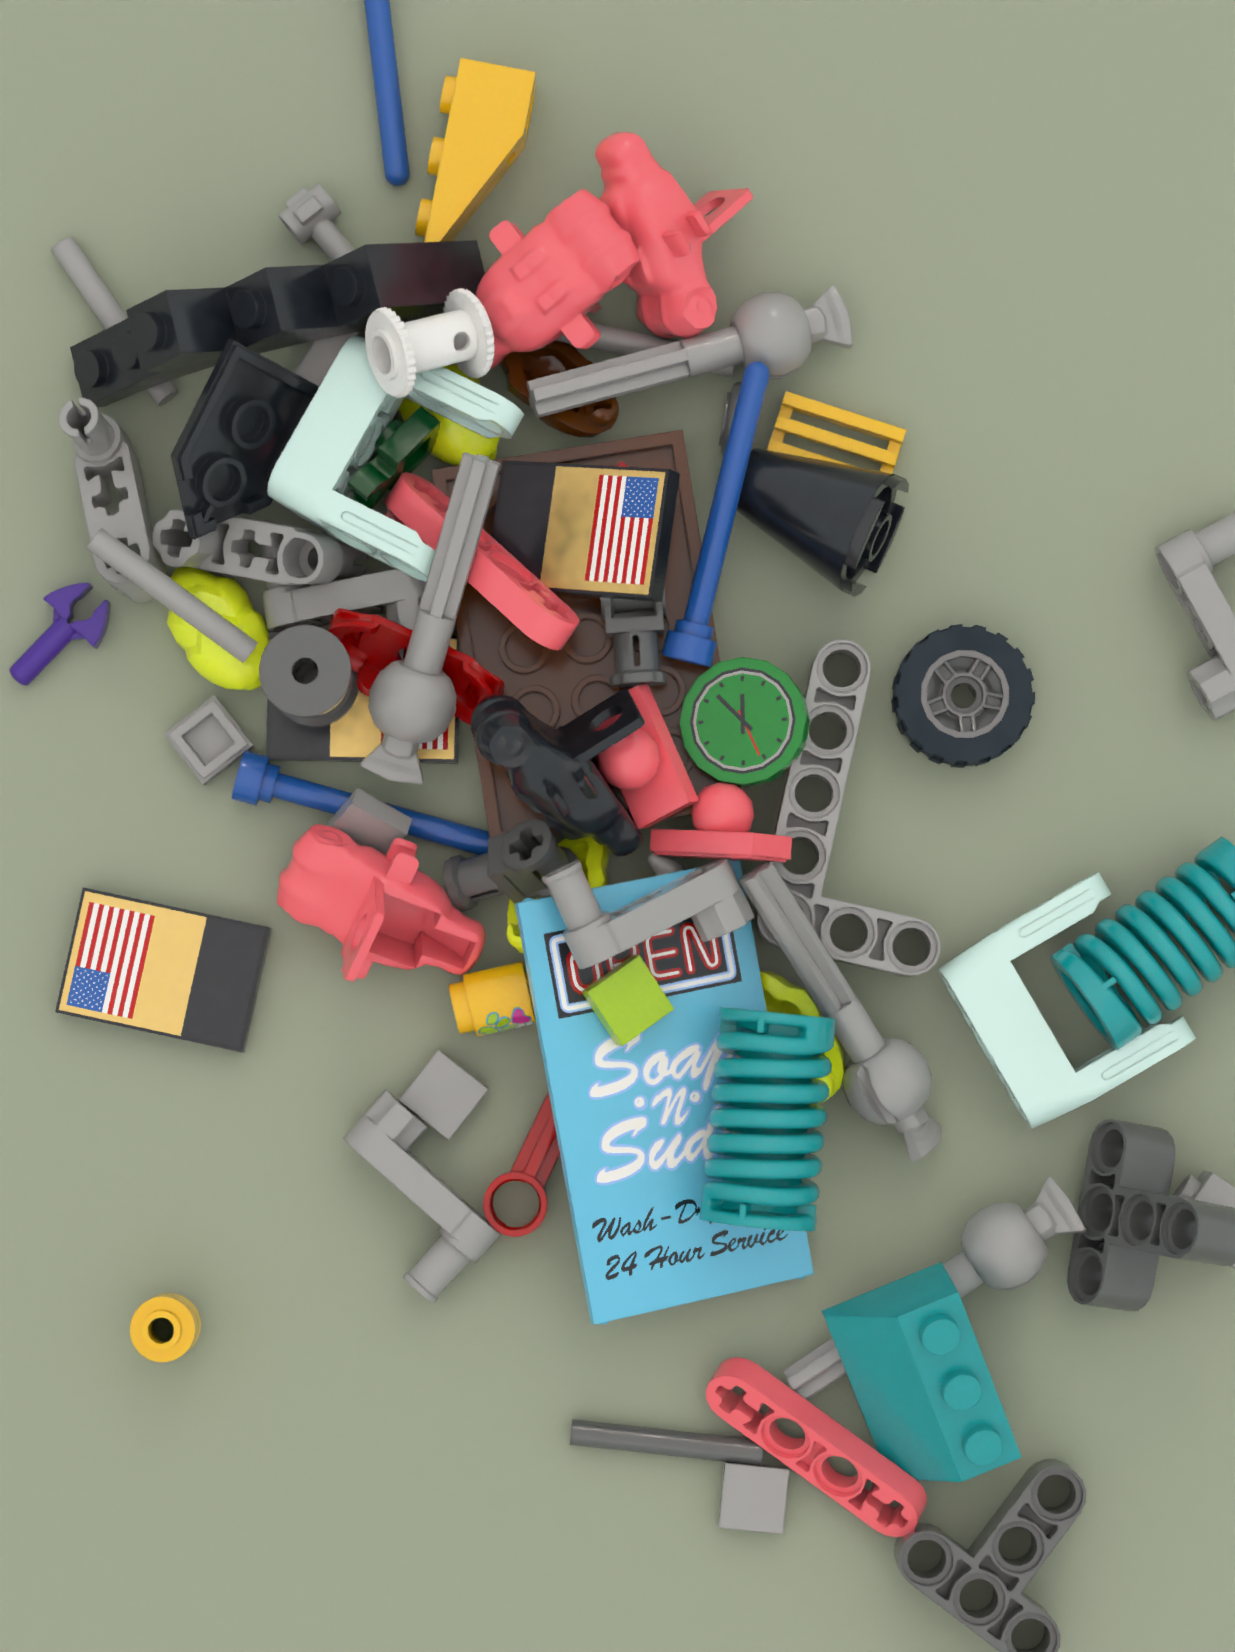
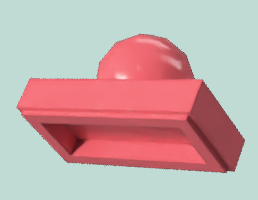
(647, 766)
(721, 831)

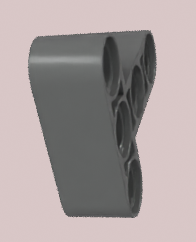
(1136, 1219)
(984, 1560)

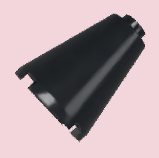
(824, 512)

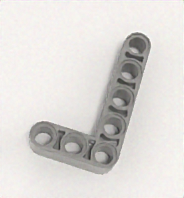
(819, 827)

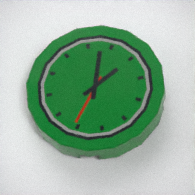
(744, 721)

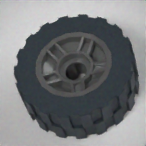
(994, 677)

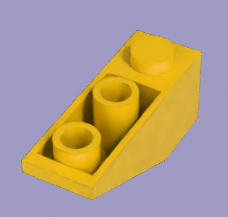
(483, 138)

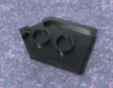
(236, 437)

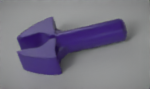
(61, 632)

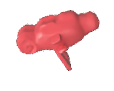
(667, 234)
(554, 276)
(376, 905)

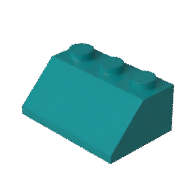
(922, 1378)

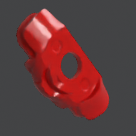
(376, 642)

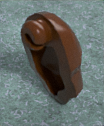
(552, 359)

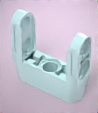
(340, 437)
(1016, 1033)

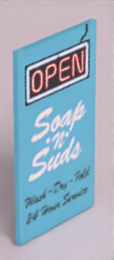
(639, 1114)

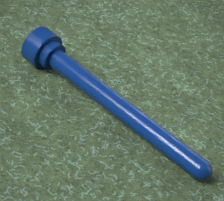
(387, 91)
(692, 635)
(263, 782)

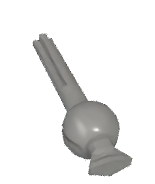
(762, 329)
(413, 696)
(884, 1077)
(999, 1248)

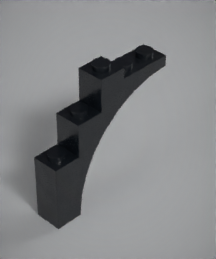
(270, 311)

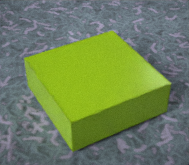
(627, 1000)

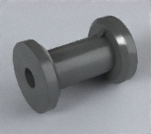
(295, 654)

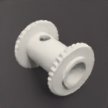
(453, 337)

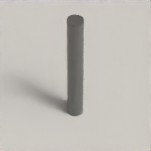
(665, 1442)

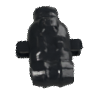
(557, 767)

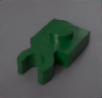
(400, 450)

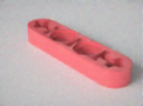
(493, 571)
(822, 1440)

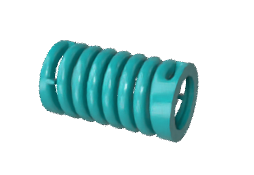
(1126, 938)
(776, 1120)

